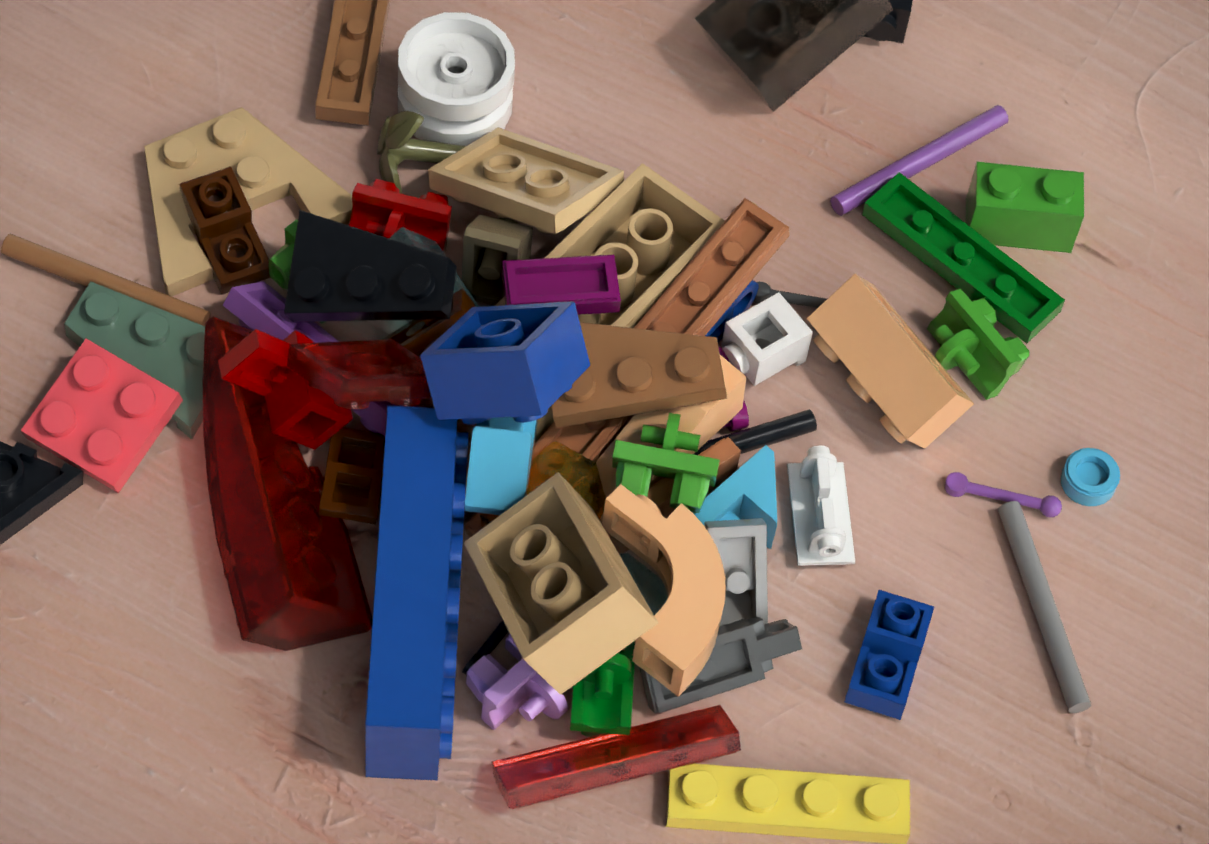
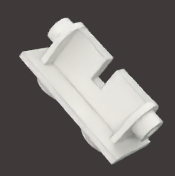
(820, 509)

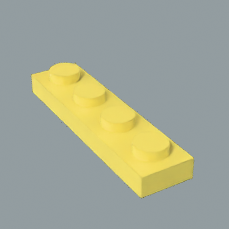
(789, 803)

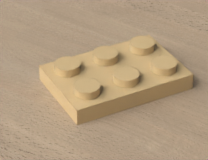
(525, 180)

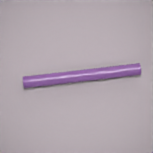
(921, 158)

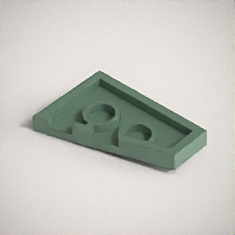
(147, 339)

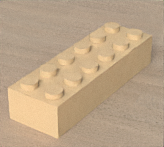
(653, 236)

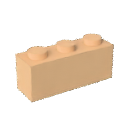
(888, 363)

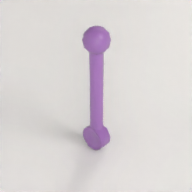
(957, 485)

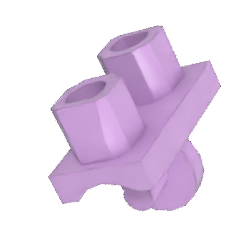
(506, 691)

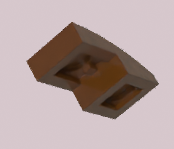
(353, 476)

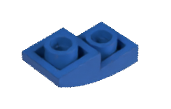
(889, 654)

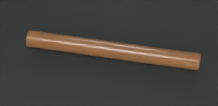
(84, 273)

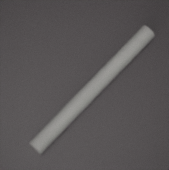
(1044, 607)

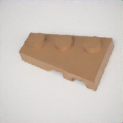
(640, 373)

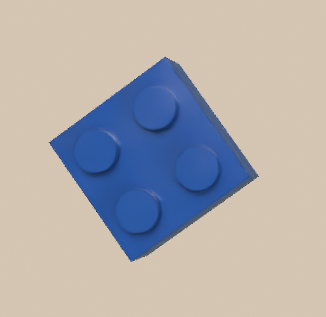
(505, 362)

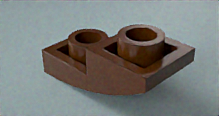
(225, 229)

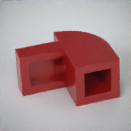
(292, 405)

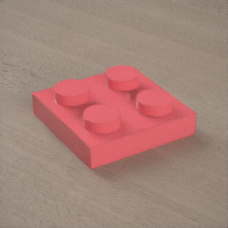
(102, 415)

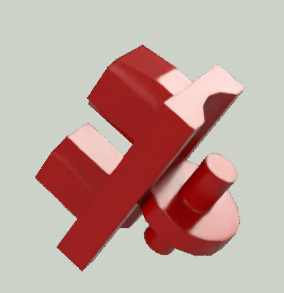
(385, 210)

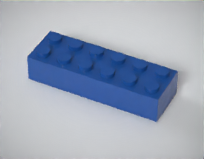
(416, 596)

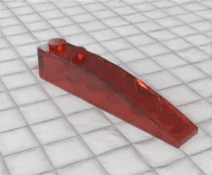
(282, 561)

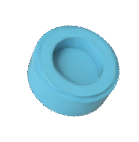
(1090, 477)

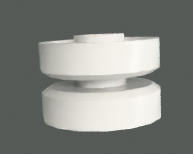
(457, 77)

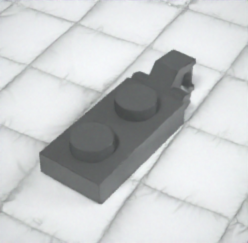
(738, 659)

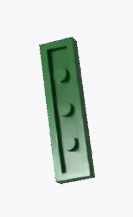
(963, 256)

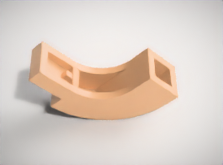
(694, 582)

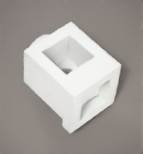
(766, 339)

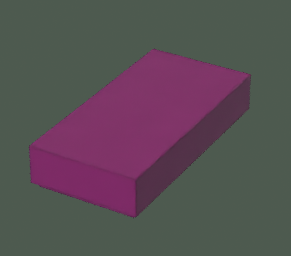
(582, 279)

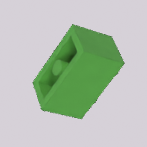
(1026, 206)

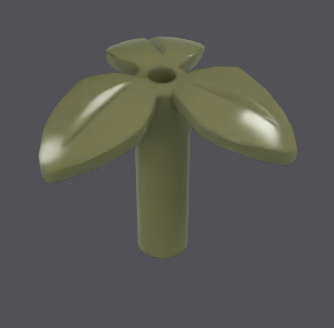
(397, 145)

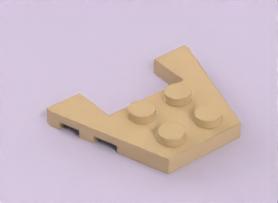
(264, 168)

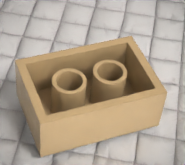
(559, 584)

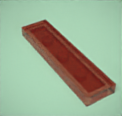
(615, 757)

